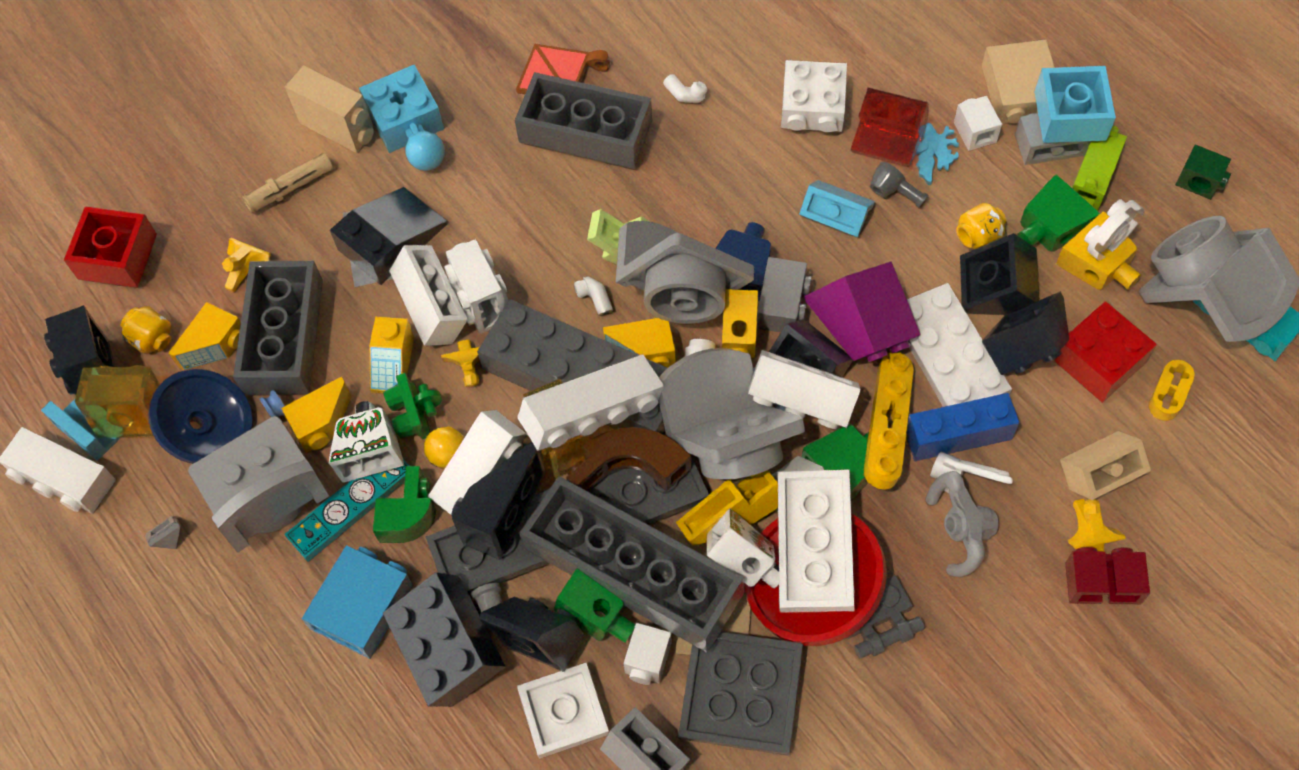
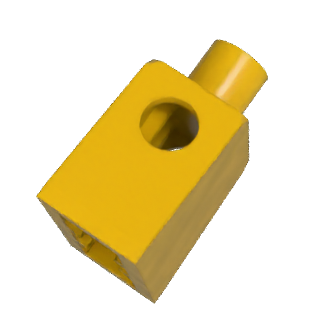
(1099, 273)
(740, 320)

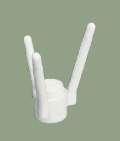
(948, 463)

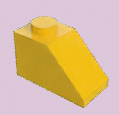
(316, 414)

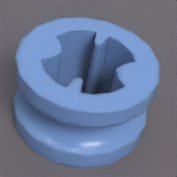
(273, 404)

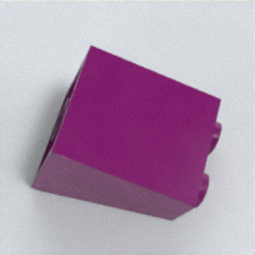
(866, 312)

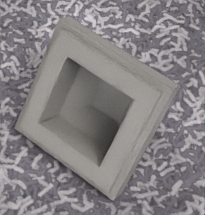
(165, 534)

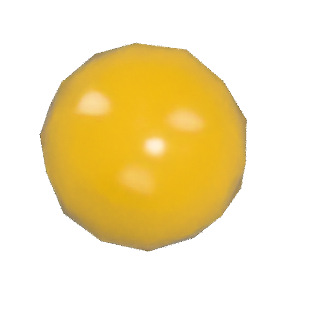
(441, 445)

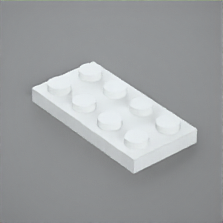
(952, 350)
(815, 541)

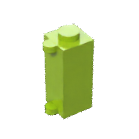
(1099, 167)

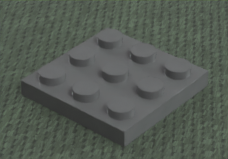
(742, 693)

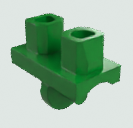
(415, 403)

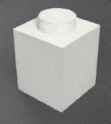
(977, 123)
(647, 654)

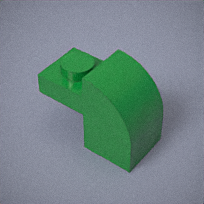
(406, 517)

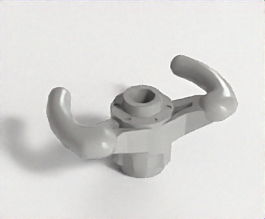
(964, 521)

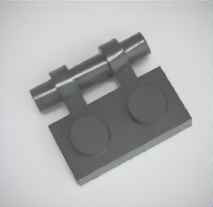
(891, 608)

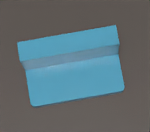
(836, 207)
(76, 427)

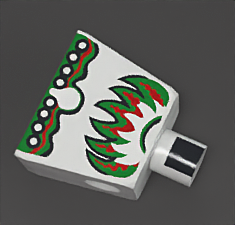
(364, 444)
(742, 550)

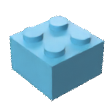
(1074, 104)

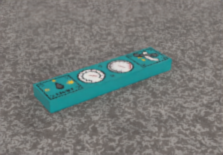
(342, 511)

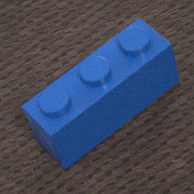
(961, 426)

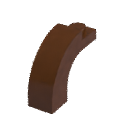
(631, 449)

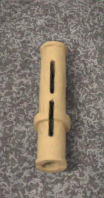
(287, 183)

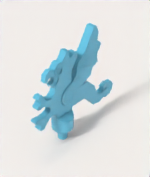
(936, 145)

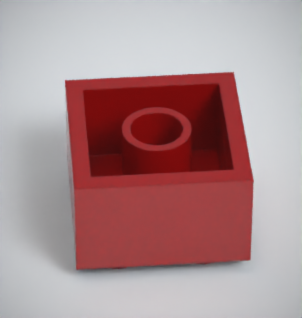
(110, 246)
(1105, 351)

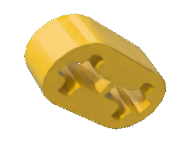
(1178, 393)

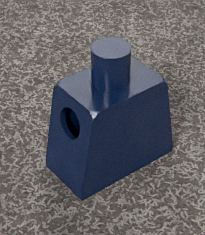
(750, 249)

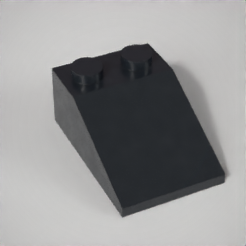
(379, 229)
(498, 502)

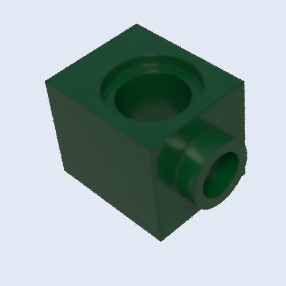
(1204, 172)

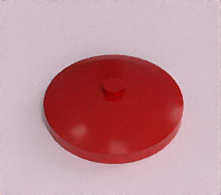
(829, 626)

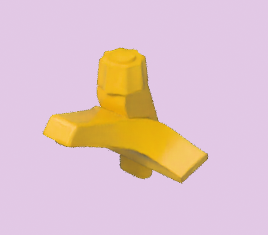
(239, 261)
(466, 359)
(1091, 529)

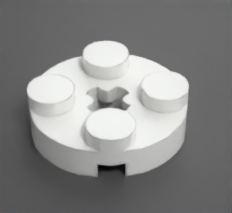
(1114, 229)

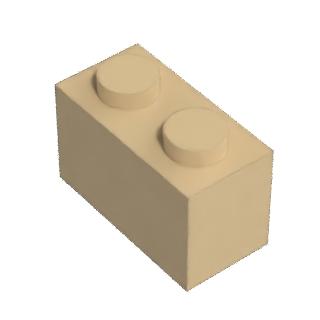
(1105, 465)

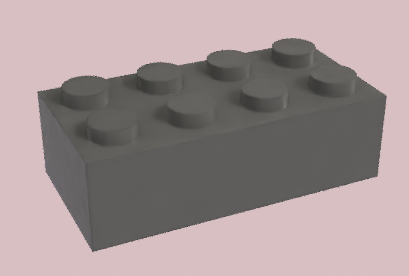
(584, 120)
(278, 328)

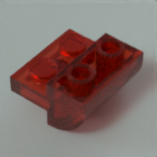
(890, 127)

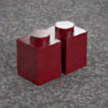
(1118, 575)

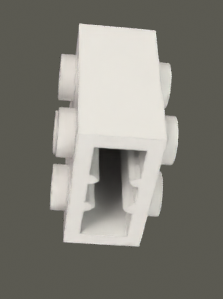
(814, 96)
(476, 284)

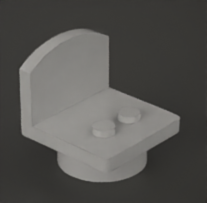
(679, 274)
(1235, 275)
(716, 419)
(256, 482)

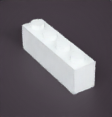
(590, 402)

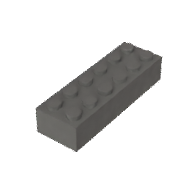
(540, 349)
(634, 563)

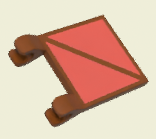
(561, 63)

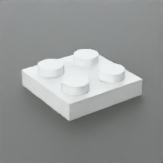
(562, 710)

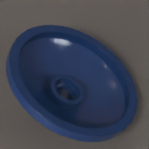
(199, 398)

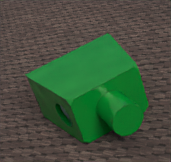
(1055, 215)
(841, 451)
(585, 596)

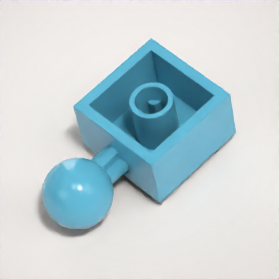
(406, 117)

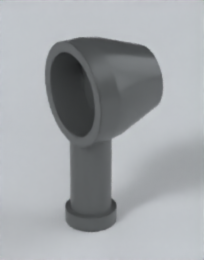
(889, 179)

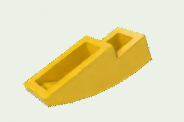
(750, 499)

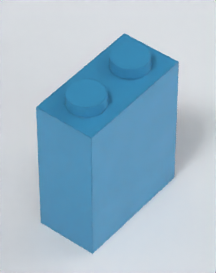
(354, 599)

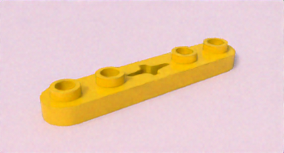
(886, 444)

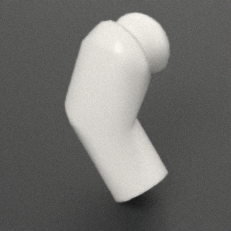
(682, 93)
(596, 291)

